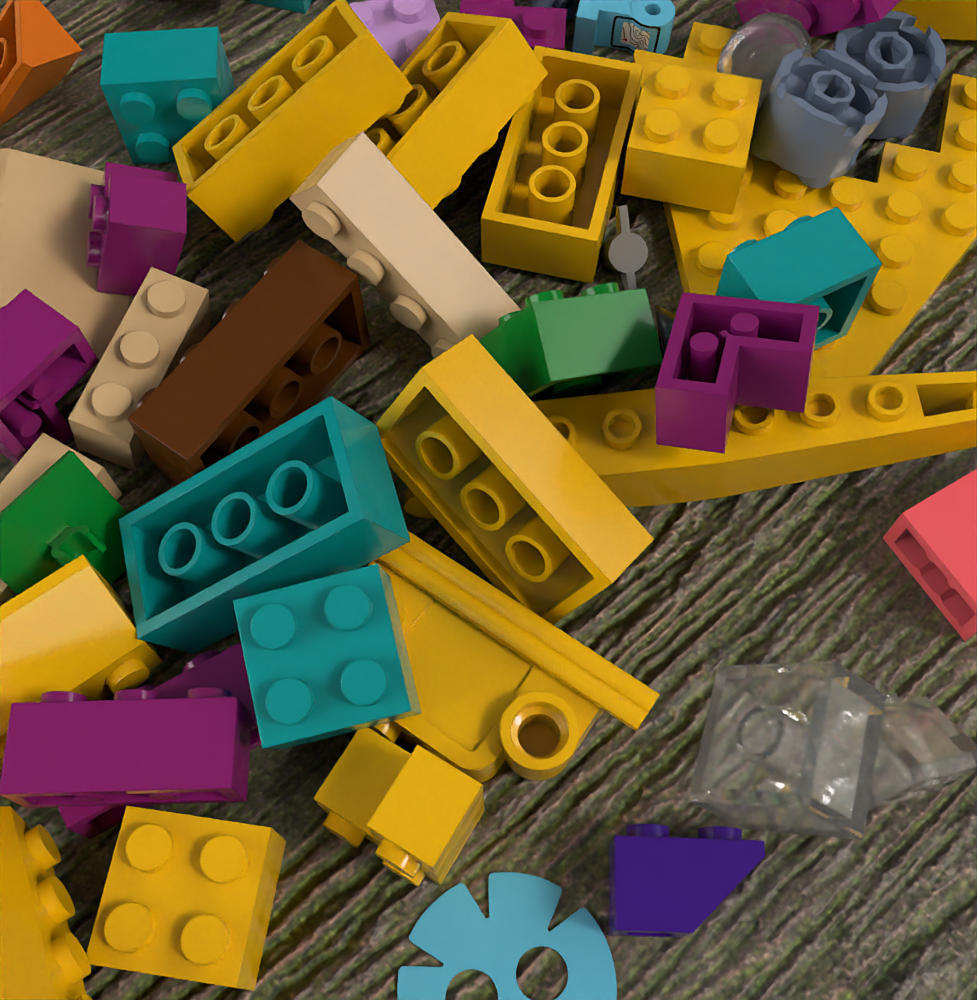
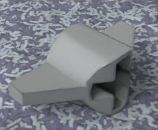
(625, 250)

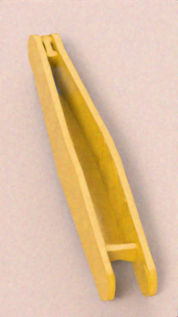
(844, 429)

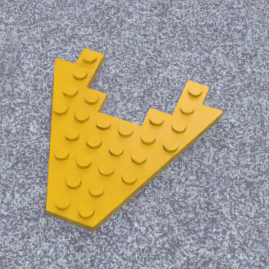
(912, 216)

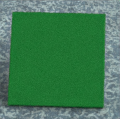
(58, 521)

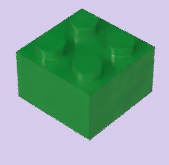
(576, 343)

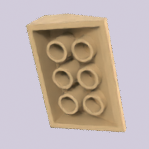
(47, 240)

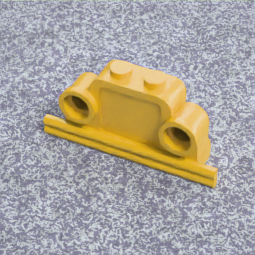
(496, 674)

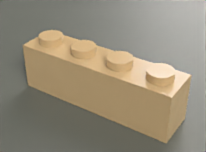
(400, 246)

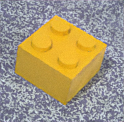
(691, 137)
(188, 898)

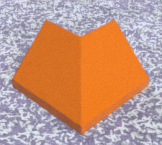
(32, 55)

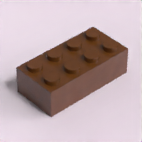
(257, 366)

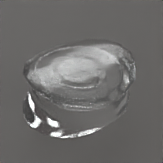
(760, 47)

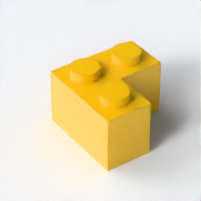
(403, 803)

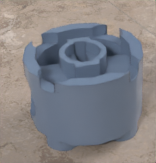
(903, 62)
(817, 115)

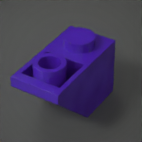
(674, 883)

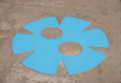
(517, 921)

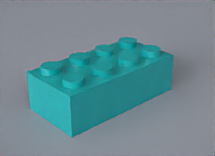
(262, 519)

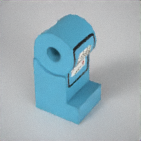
(623, 25)

